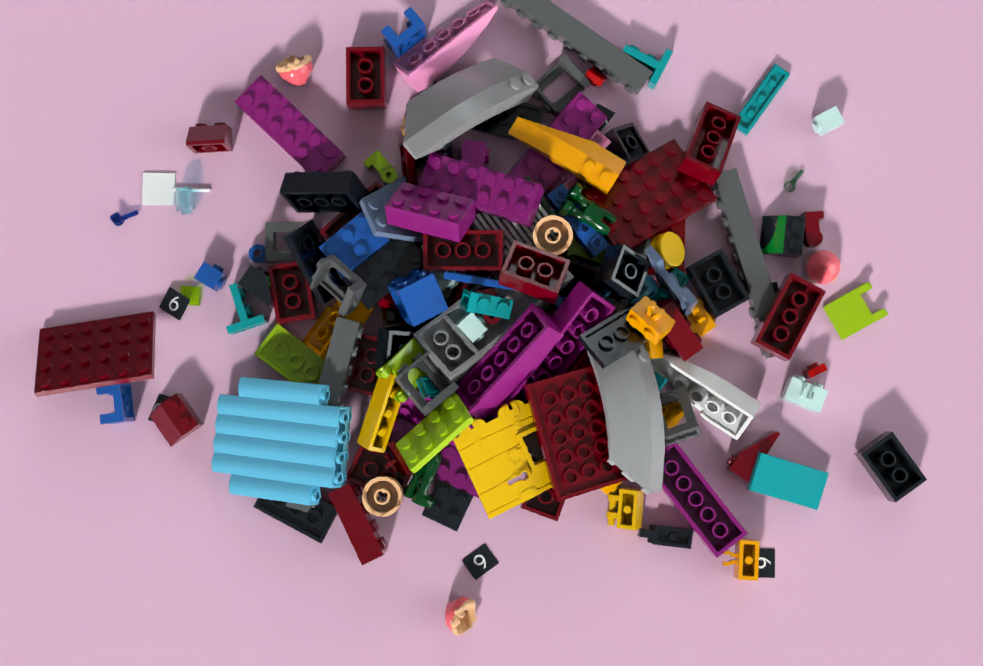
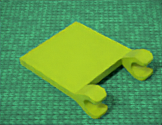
(851, 313)
(401, 358)

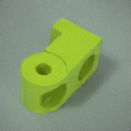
(382, 166)

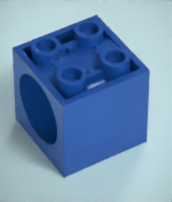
(417, 296)

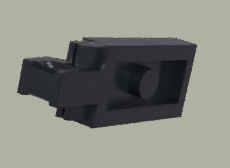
(667, 536)

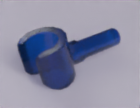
(118, 220)

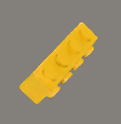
(380, 415)

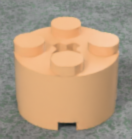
(558, 225)
(393, 499)

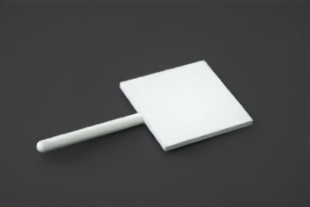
(160, 189)

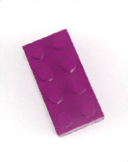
(430, 212)

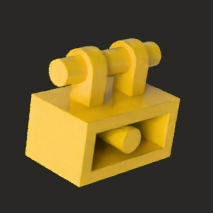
(629, 508)

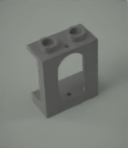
(573, 72)
(271, 228)
(350, 298)
(422, 362)
(685, 430)

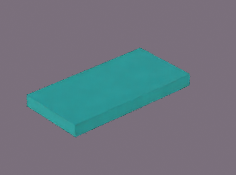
(787, 481)

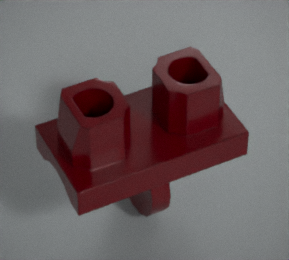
(395, 460)

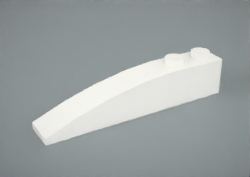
(713, 396)

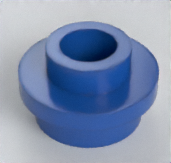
(253, 249)

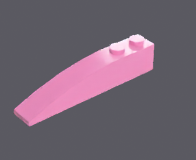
(434, 56)

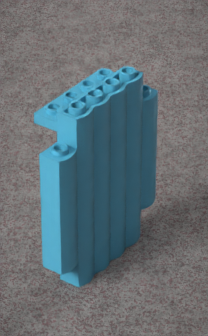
(281, 440)

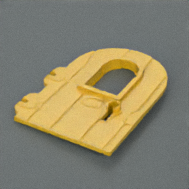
(497, 454)

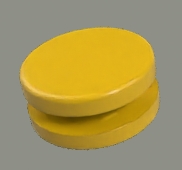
(670, 248)

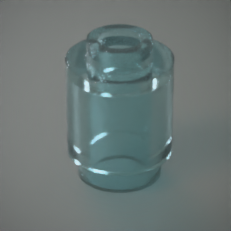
(185, 200)

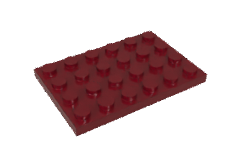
(651, 196)
(95, 354)
(572, 433)

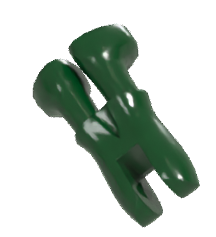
(591, 213)
(420, 483)

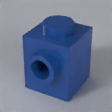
(211, 276)

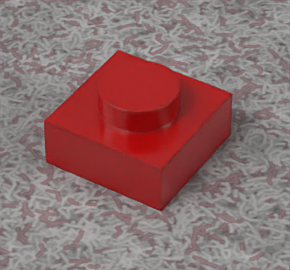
(595, 77)
(814, 369)

